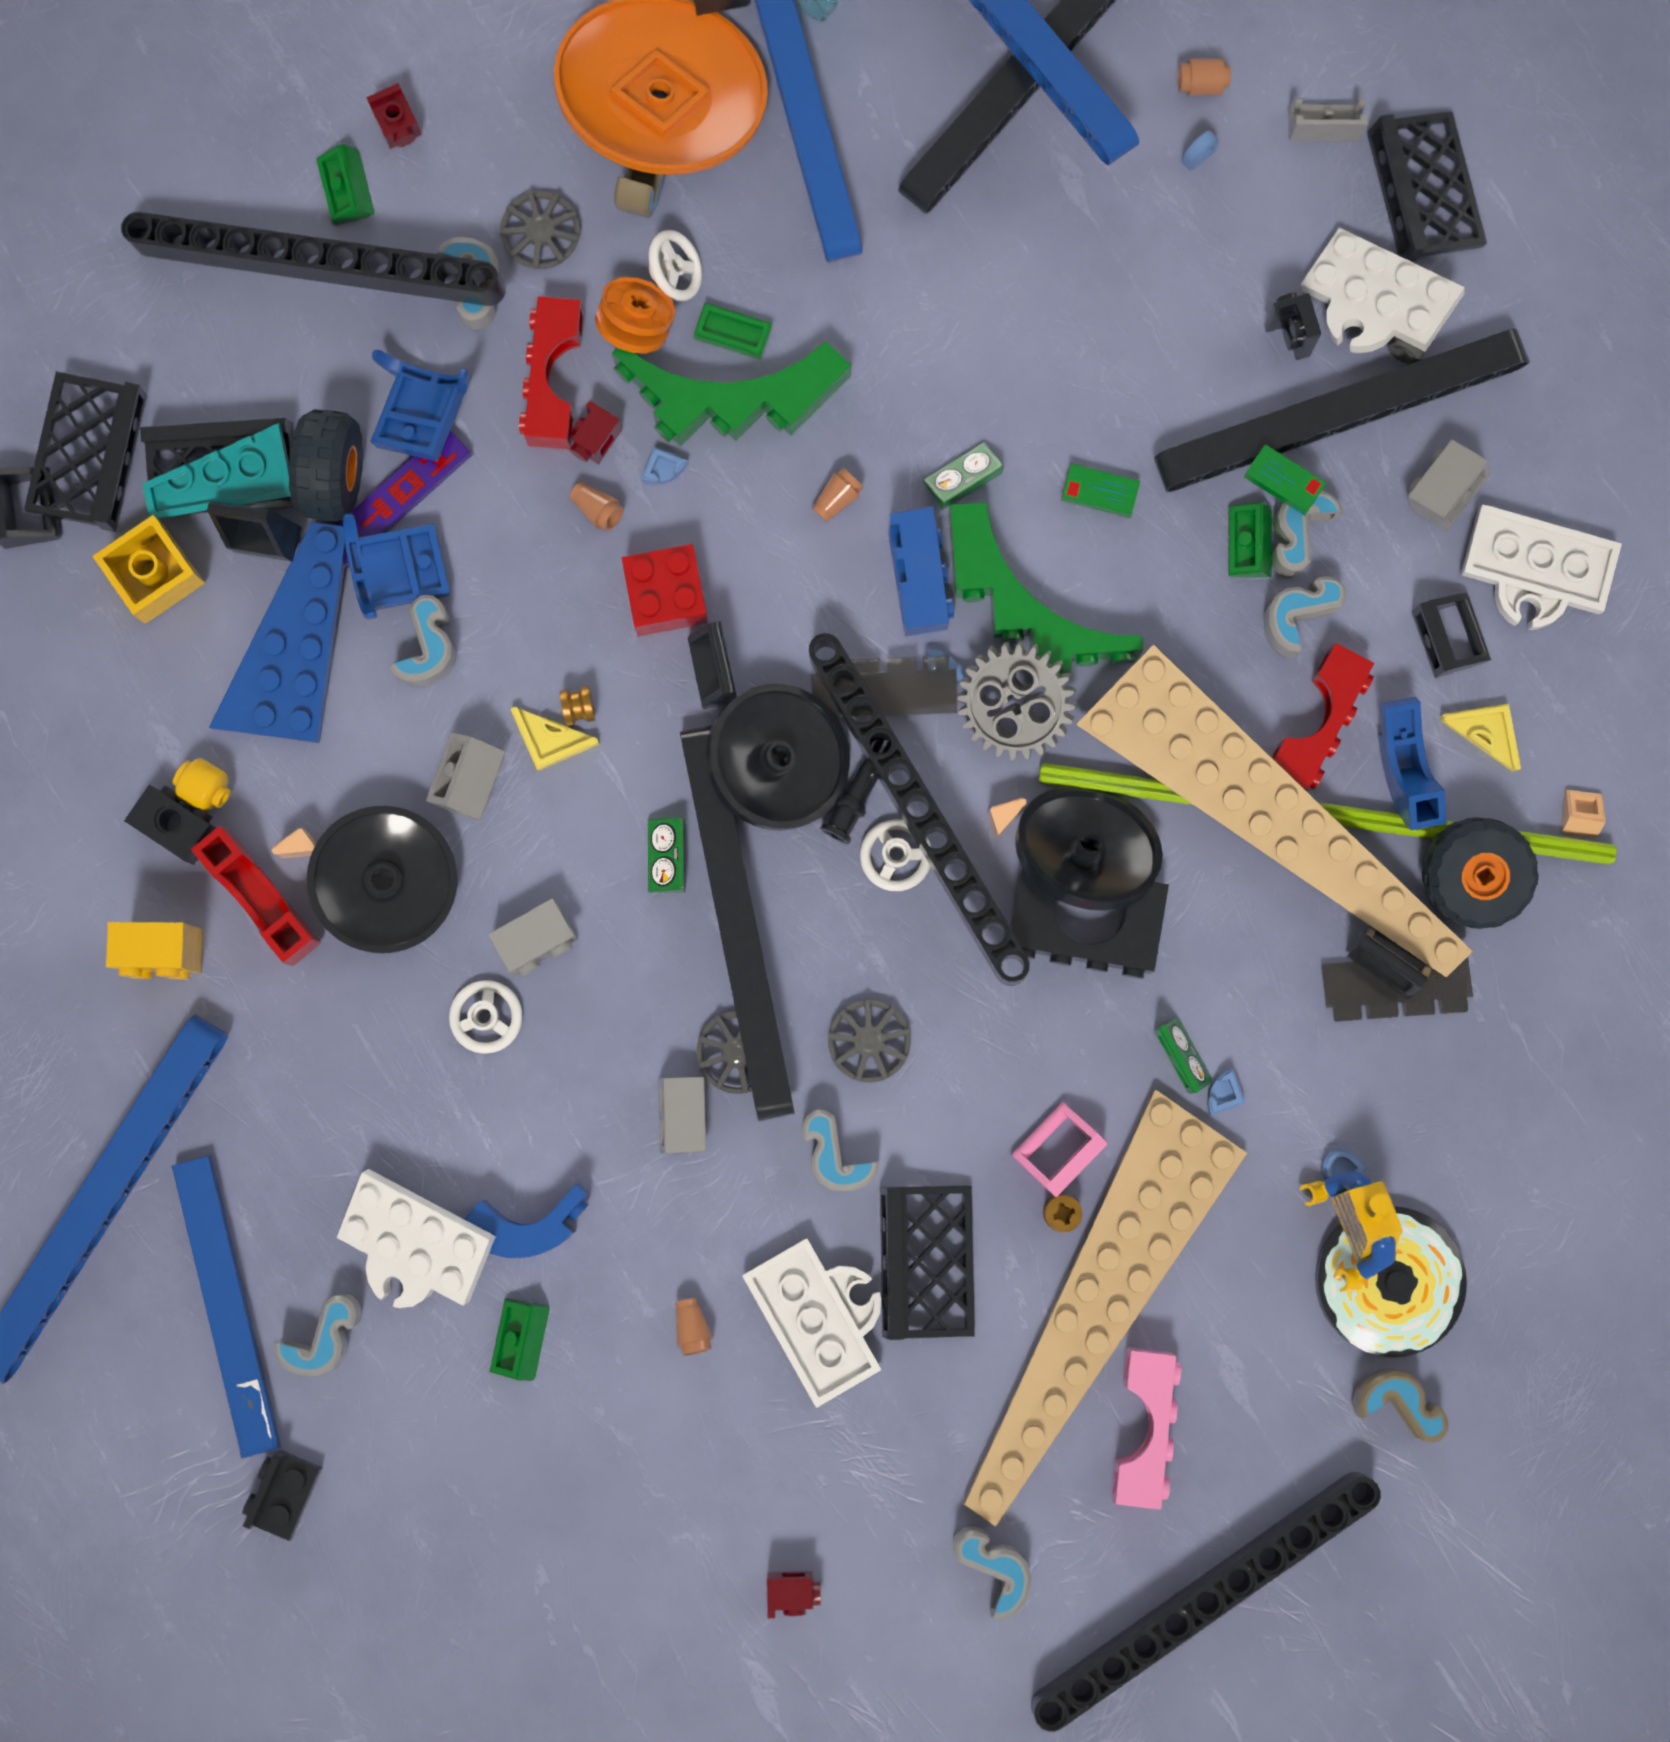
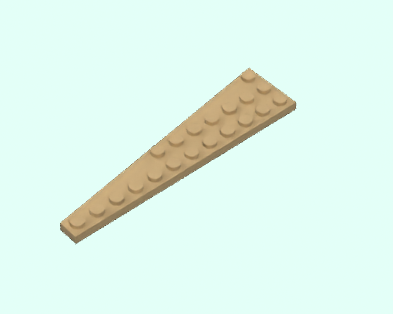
(1205, 757)
(1145, 1221)

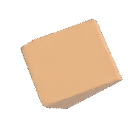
(1003, 814)
(1583, 814)
(297, 844)

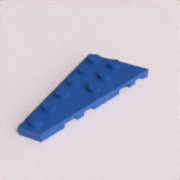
(288, 663)

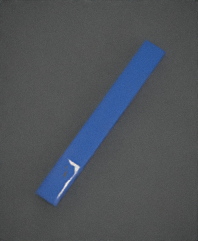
(226, 1307)

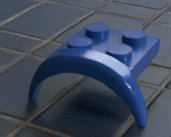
(418, 408)
(394, 566)

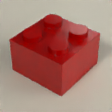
(664, 590)

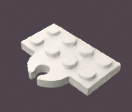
(1379, 294)
(1539, 565)
(413, 1242)
(817, 1319)

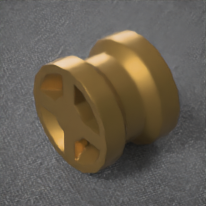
(577, 705)
(1054, 1209)

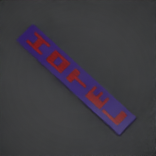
(407, 489)

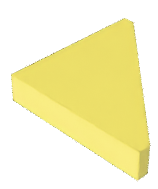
(1488, 730)
(550, 741)

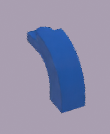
(1405, 765)
(529, 1240)

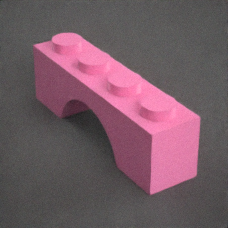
(1141, 1477)

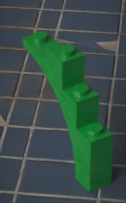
(735, 406)
(1015, 613)

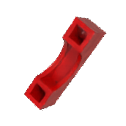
(556, 330)
(1340, 681)
(256, 893)

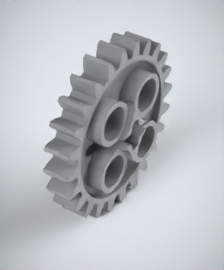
(1032, 728)

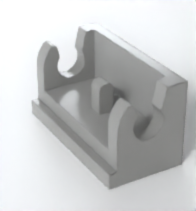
(1326, 121)
(682, 1115)

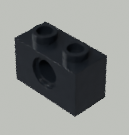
(151, 819)

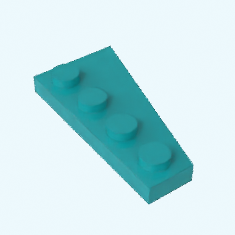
(238, 475)

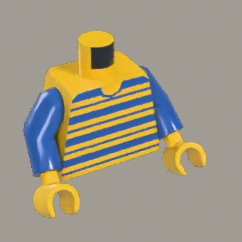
(1366, 1220)

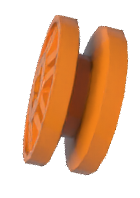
(634, 315)

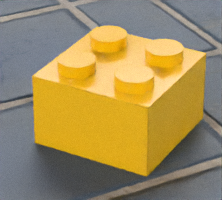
(148, 569)
(154, 947)

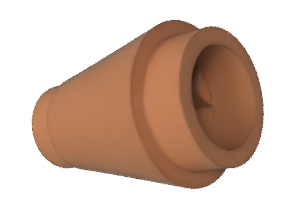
(837, 495)
(597, 506)
(691, 1328)

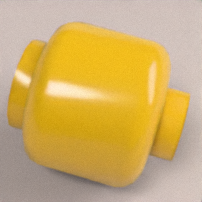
(201, 784)

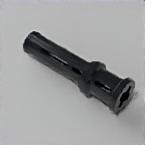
(851, 805)

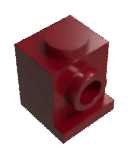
(391, 104)
(594, 434)
(792, 1593)

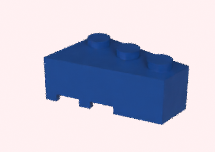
(919, 571)

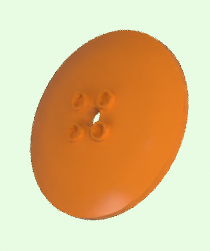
(644, 46)

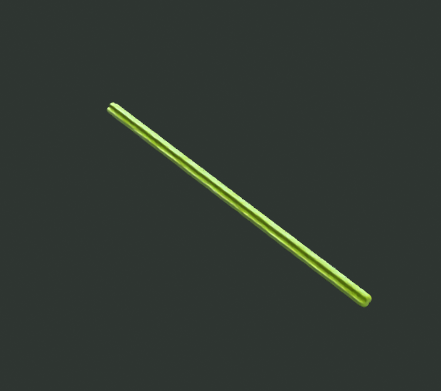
(1345, 815)

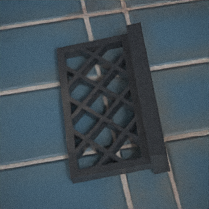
(1398, 185)
(208, 436)
(117, 457)
(895, 1262)

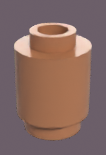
(1204, 76)

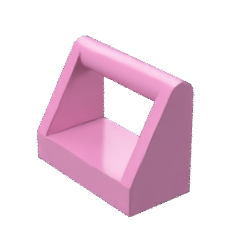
(1074, 1163)

